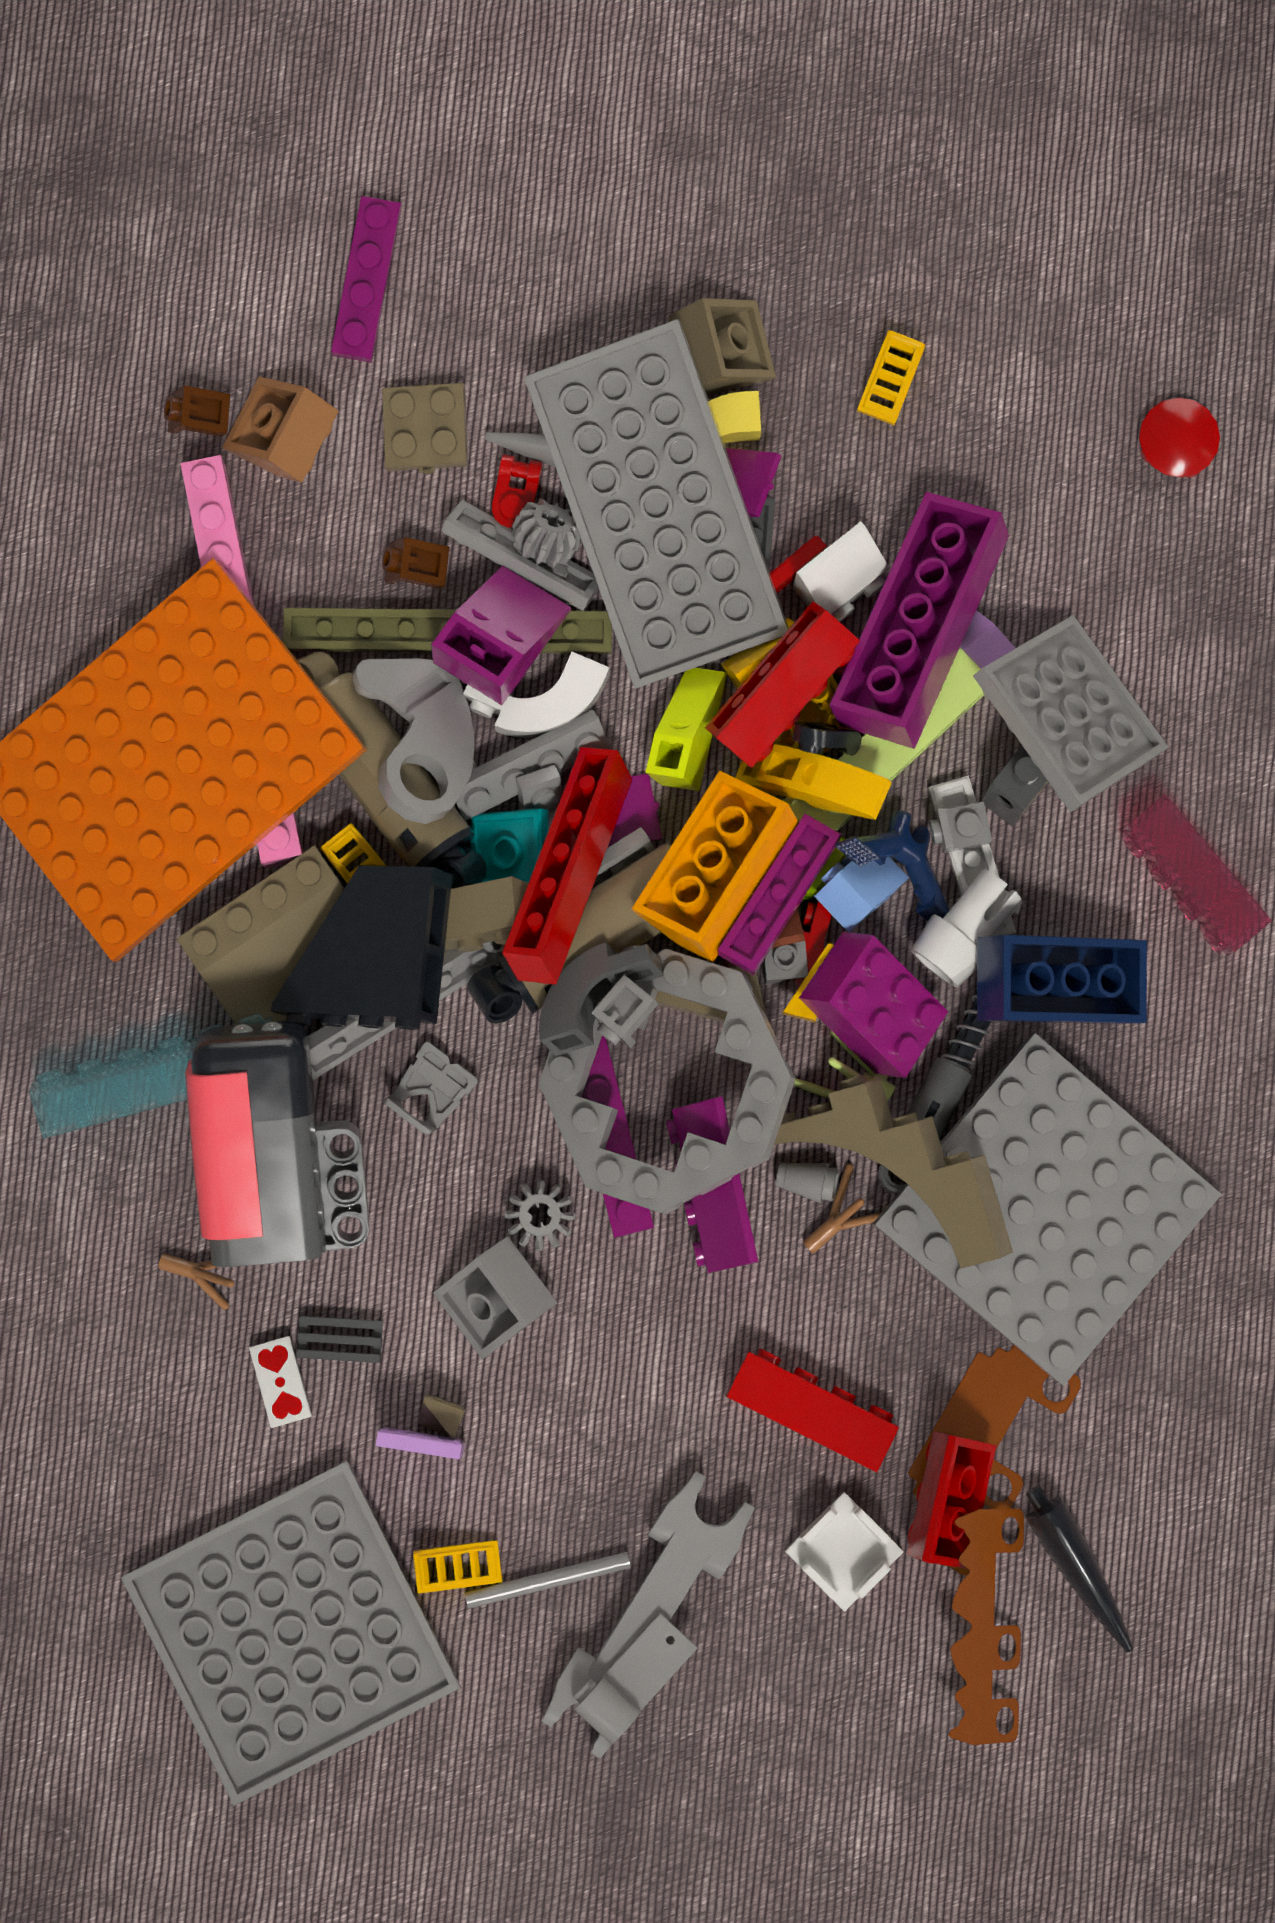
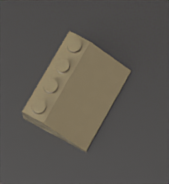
(261, 935)

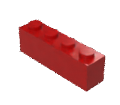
(783, 684)
(812, 1411)

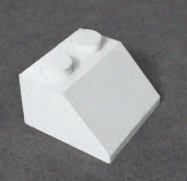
(843, 573)

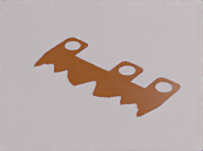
(977, 1651)

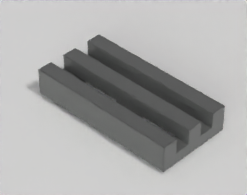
(304, 1337)

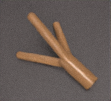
(839, 1221)
(198, 1273)

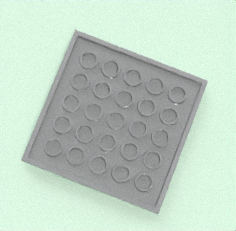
(1083, 1201)
(290, 1632)

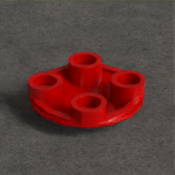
(1179, 437)

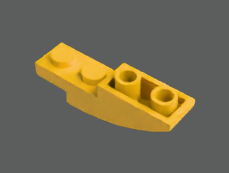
(818, 781)

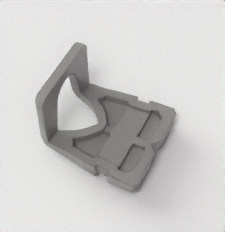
(440, 1080)

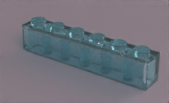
(117, 1087)

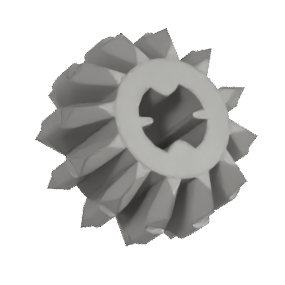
(546, 533)
(553, 1212)

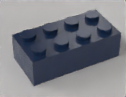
(1061, 980)

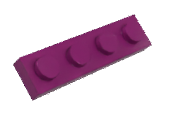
(366, 279)
(779, 894)

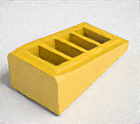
(904, 345)
(339, 841)
(422, 1571)

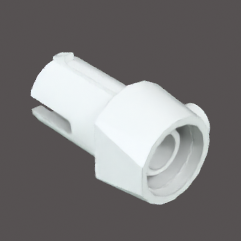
(951, 943)

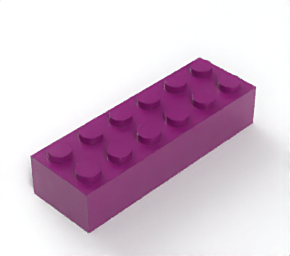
(920, 620)

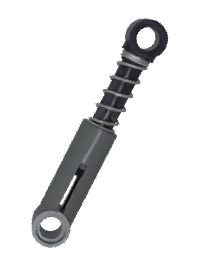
(945, 1081)

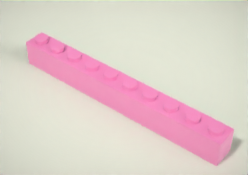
(220, 539)

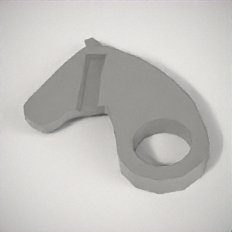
(437, 736)

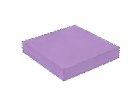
(420, 1443)

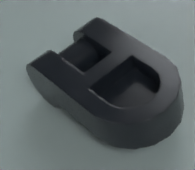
(819, 735)

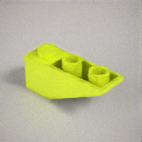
(681, 739)

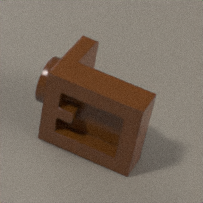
(197, 411)
(416, 563)

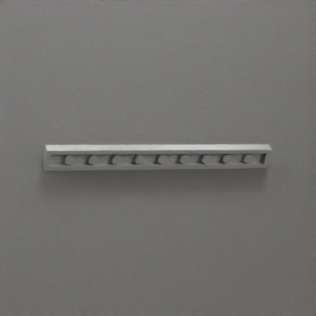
(336, 1044)

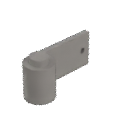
(633, 1679)

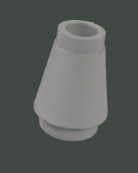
(809, 1180)

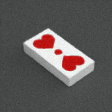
(280, 1382)

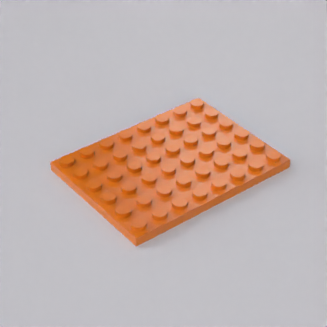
(168, 760)

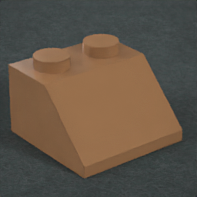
(281, 428)

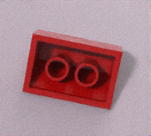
(951, 1487)

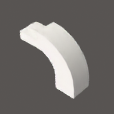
(532, 717)

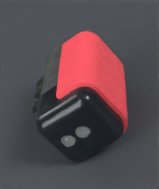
(260, 1154)

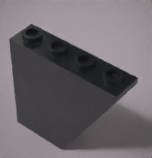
(375, 953)

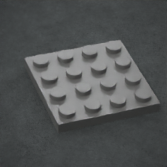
(1070, 712)

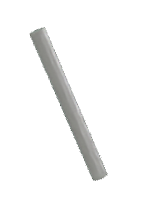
(547, 1580)

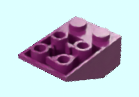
(498, 634)

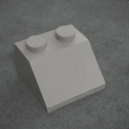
(495, 1297)

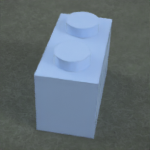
(858, 891)

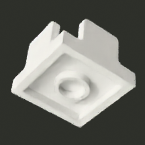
(844, 1551)

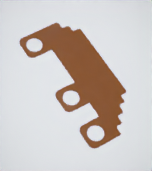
(987, 1406)

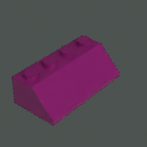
(722, 1212)

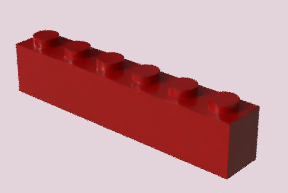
(567, 866)

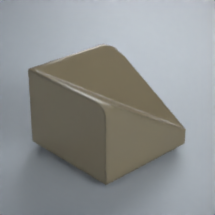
(441, 1415)

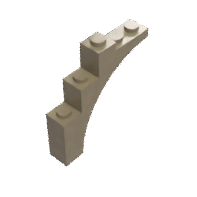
(952, 1186)

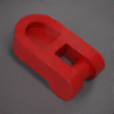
(508, 500)

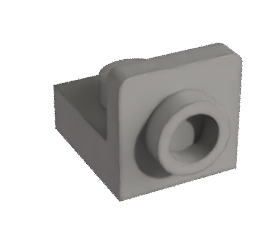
(540, 790)
(960, 827)
(785, 963)
(623, 1011)

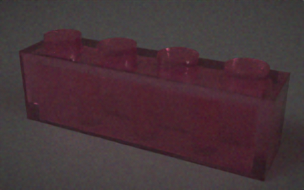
(1195, 876)

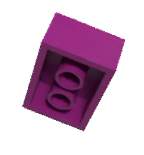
(873, 1004)

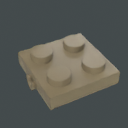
(425, 427)

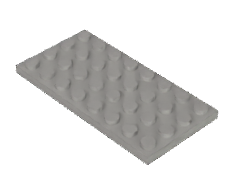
(657, 504)

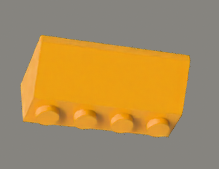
(716, 864)

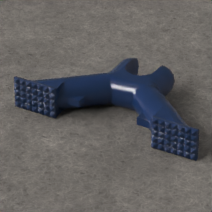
(907, 850)

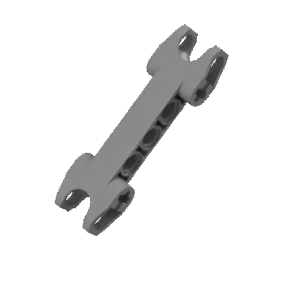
(687, 1550)

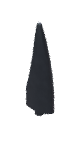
(1075, 1561)

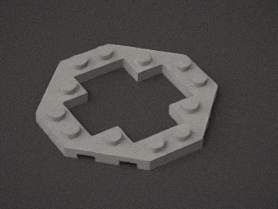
(702, 1162)

